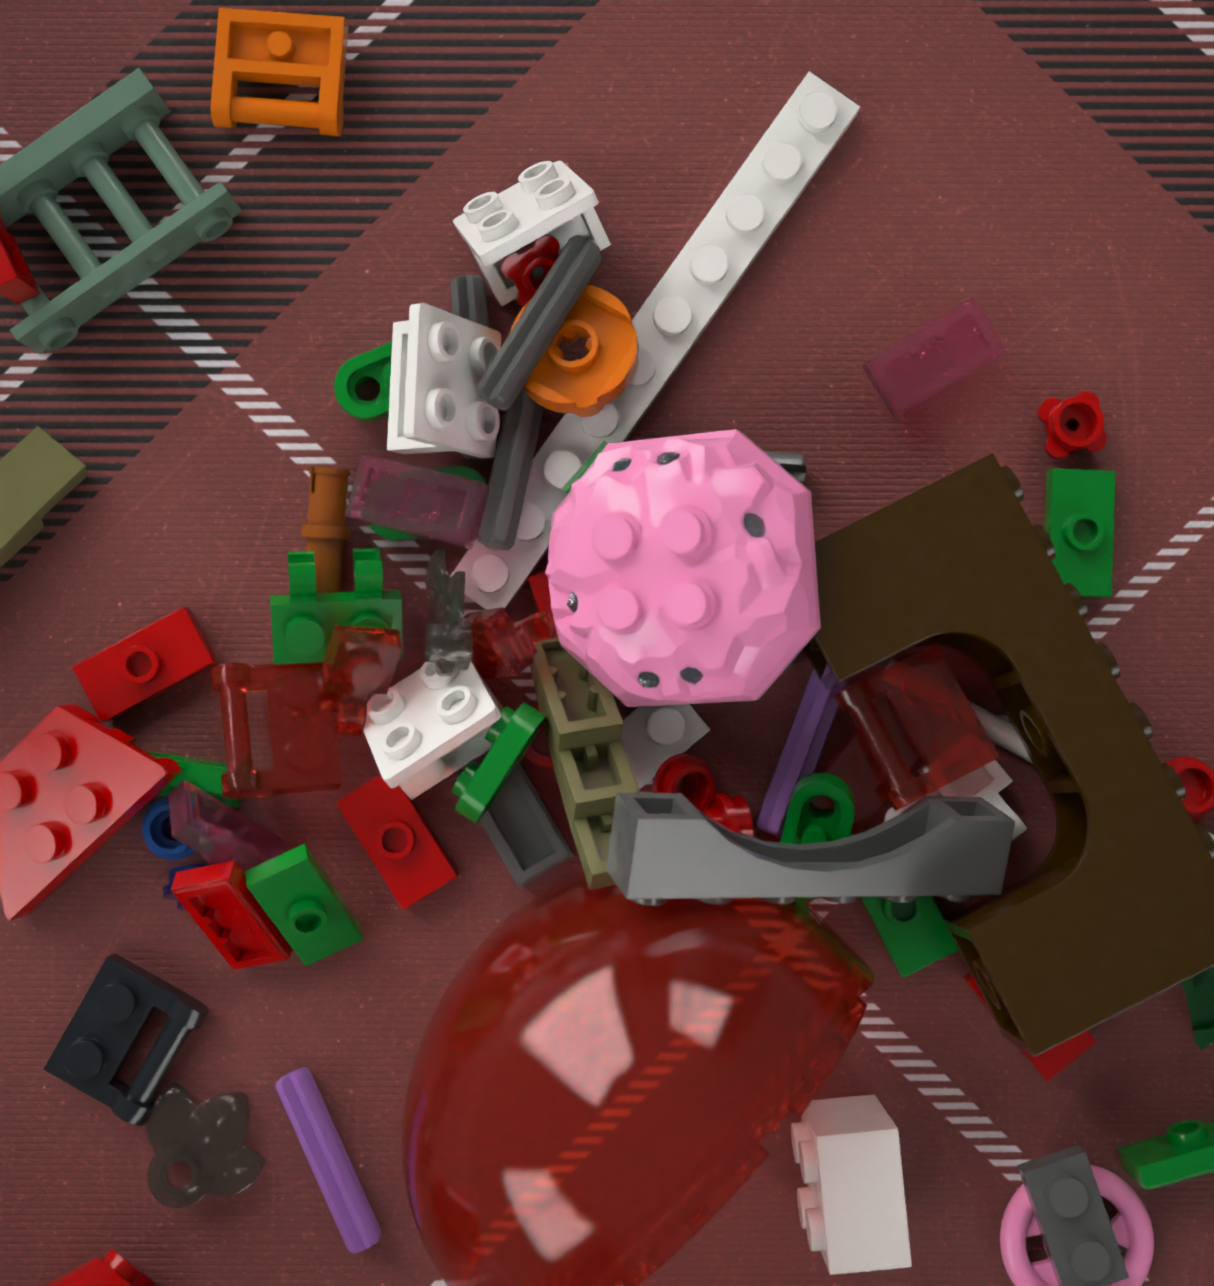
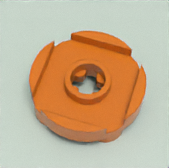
(603, 373)

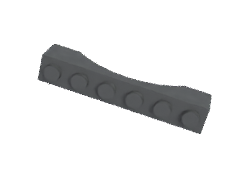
(933, 848)

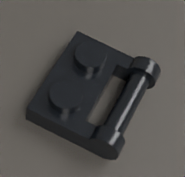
(108, 1029)

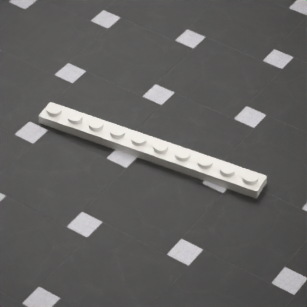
(672, 320)

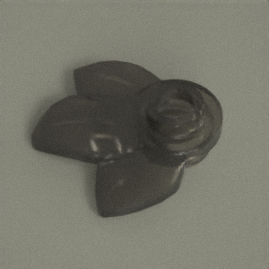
(447, 634)
(204, 1138)

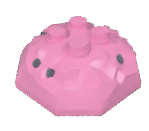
(684, 570)

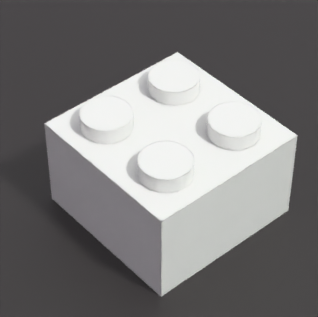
(854, 1185)

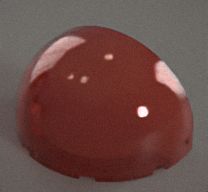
(615, 1079)

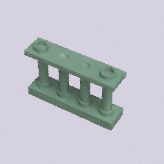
(82, 149)

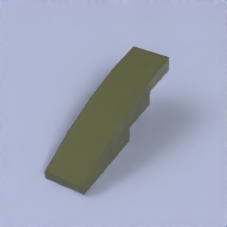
(31, 484)
(585, 752)

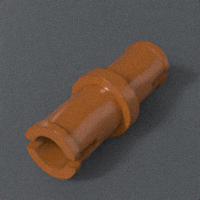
(326, 525)

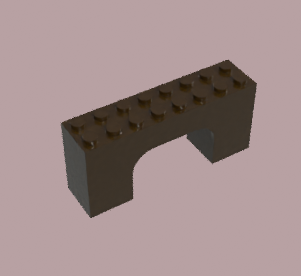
(1129, 874)

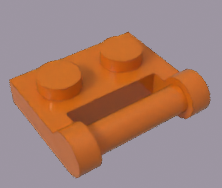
(279, 51)

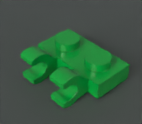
(306, 619)

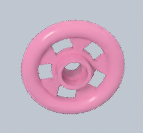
(1130, 1226)

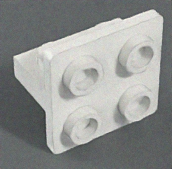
(542, 202)
(435, 383)
(430, 726)

